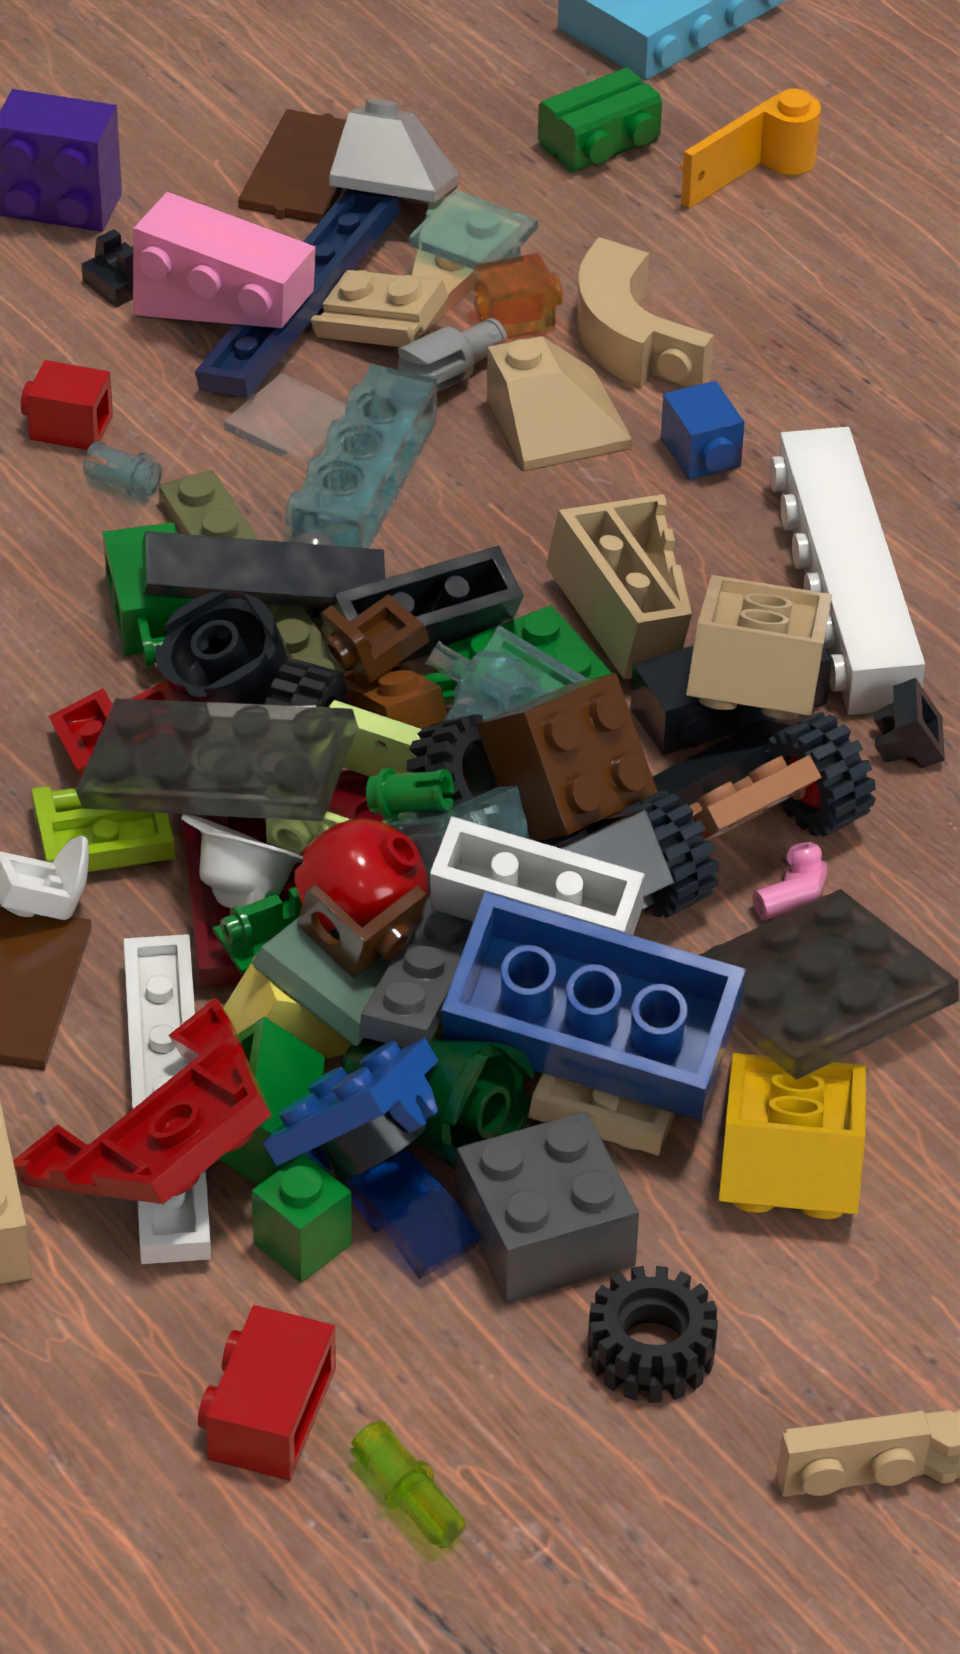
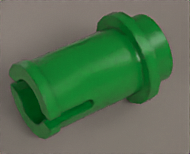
(409, 792)

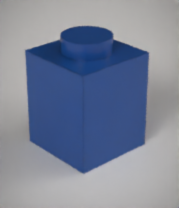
(702, 430)

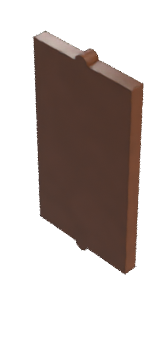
(296, 168)
(36, 979)

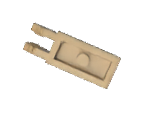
(869, 1451)

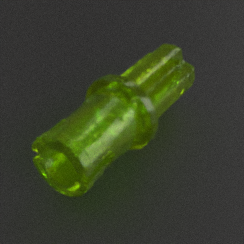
(408, 1484)

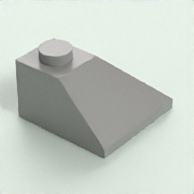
(390, 155)

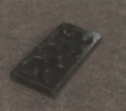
(218, 759)

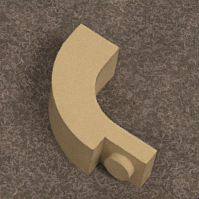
(626, 336)

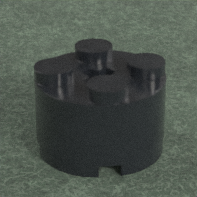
(222, 650)

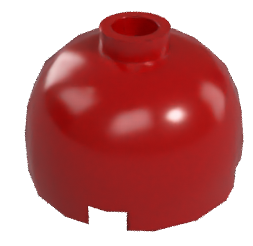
(361, 868)

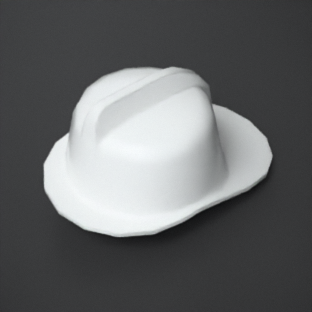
(239, 865)

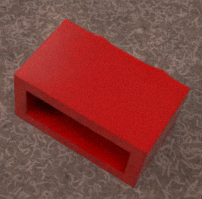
(268, 1392)

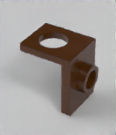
(361, 945)

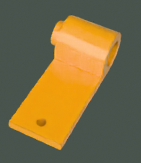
(775, 134)

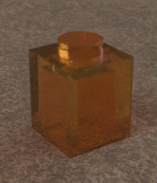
(518, 294)

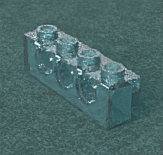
(366, 457)

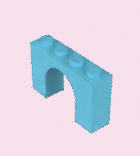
(654, 32)

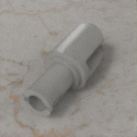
(450, 353)

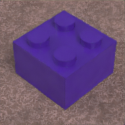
(59, 160)

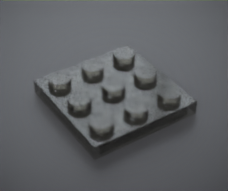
(830, 983)

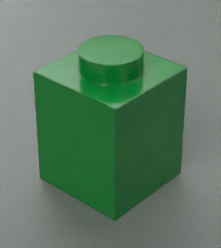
(302, 1217)

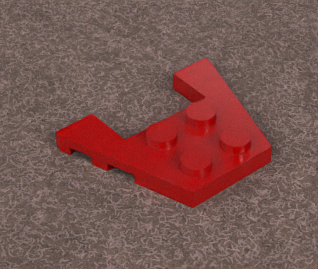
(171, 1133)

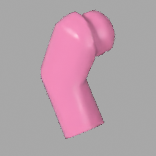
(800, 885)

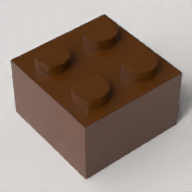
(569, 756)

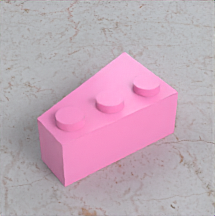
(216, 267)

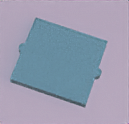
(472, 231)

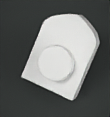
(45, 887)

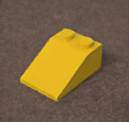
(794, 1138)

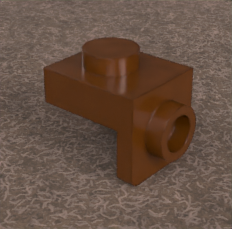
(374, 638)

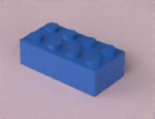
(595, 1004)

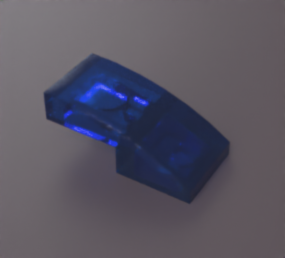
(413, 1211)

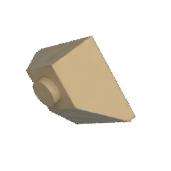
(551, 404)

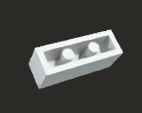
(492, 861)

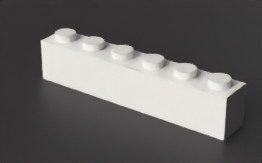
(846, 556)

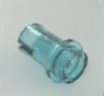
(135, 473)

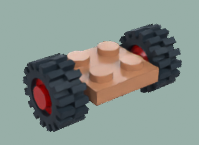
(806, 766)

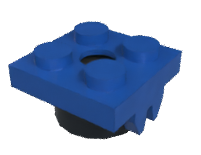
(359, 1116)

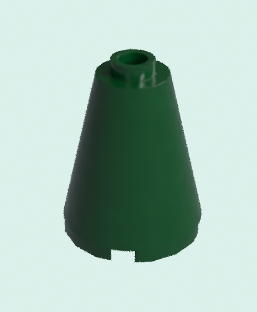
(474, 1091)

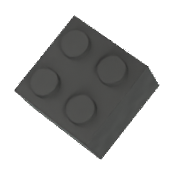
(547, 1206)

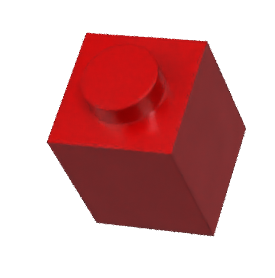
(68, 404)

